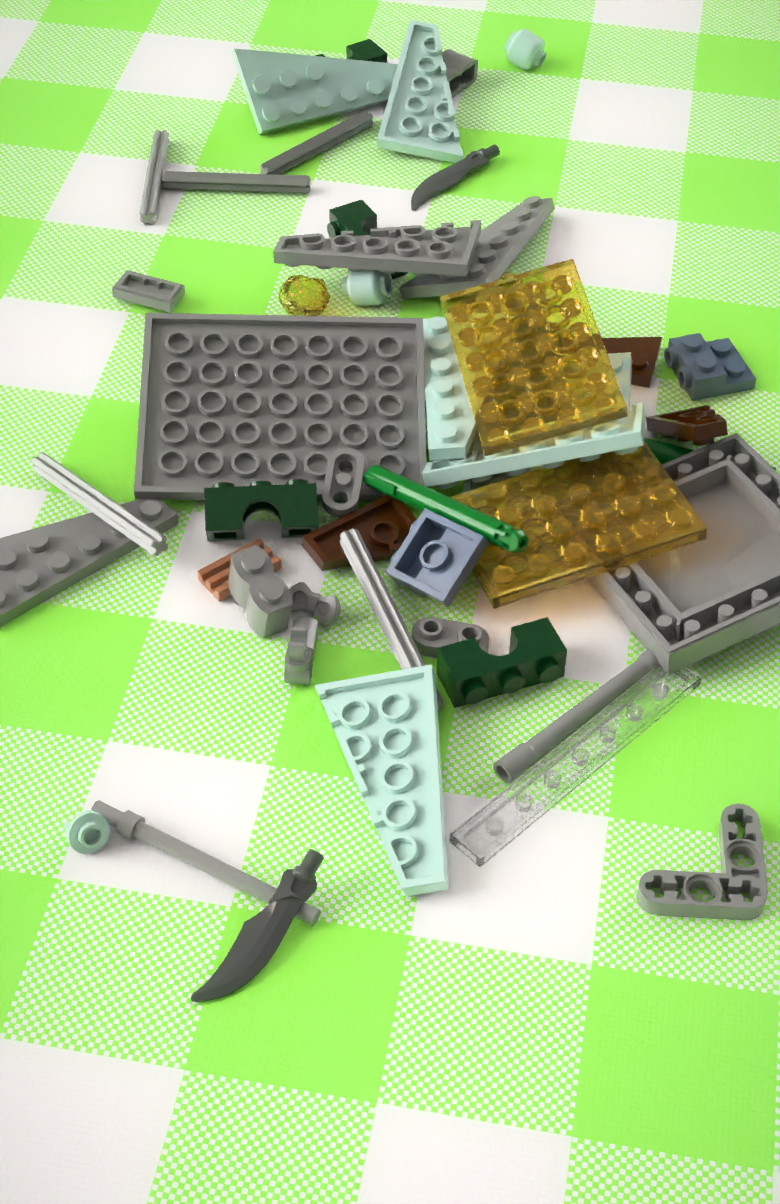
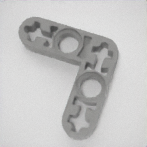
(732, 879)

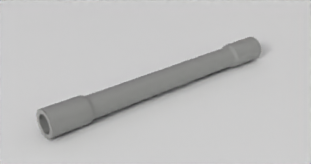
(527, 753)

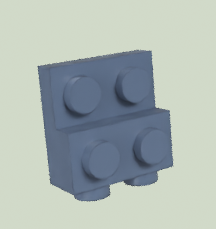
(708, 367)
(436, 557)

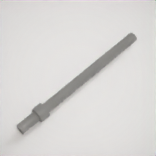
(134, 827)

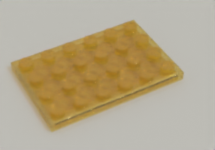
(532, 357)
(581, 522)

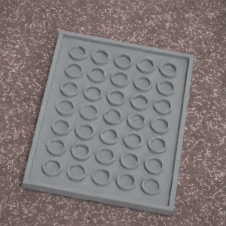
(275, 400)

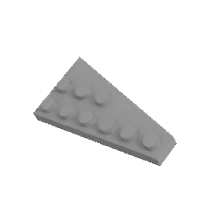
(389, 250)
(494, 252)
(60, 554)

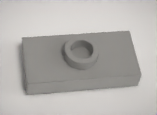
(148, 291)

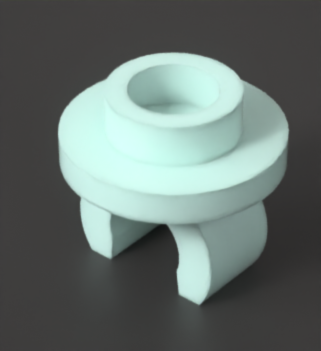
(87, 832)

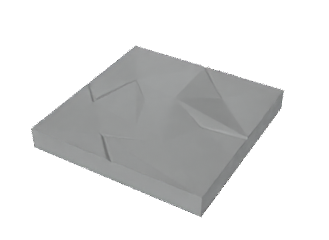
(717, 588)

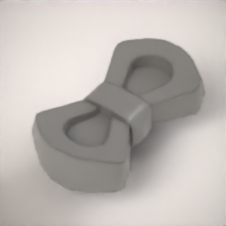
(324, 607)

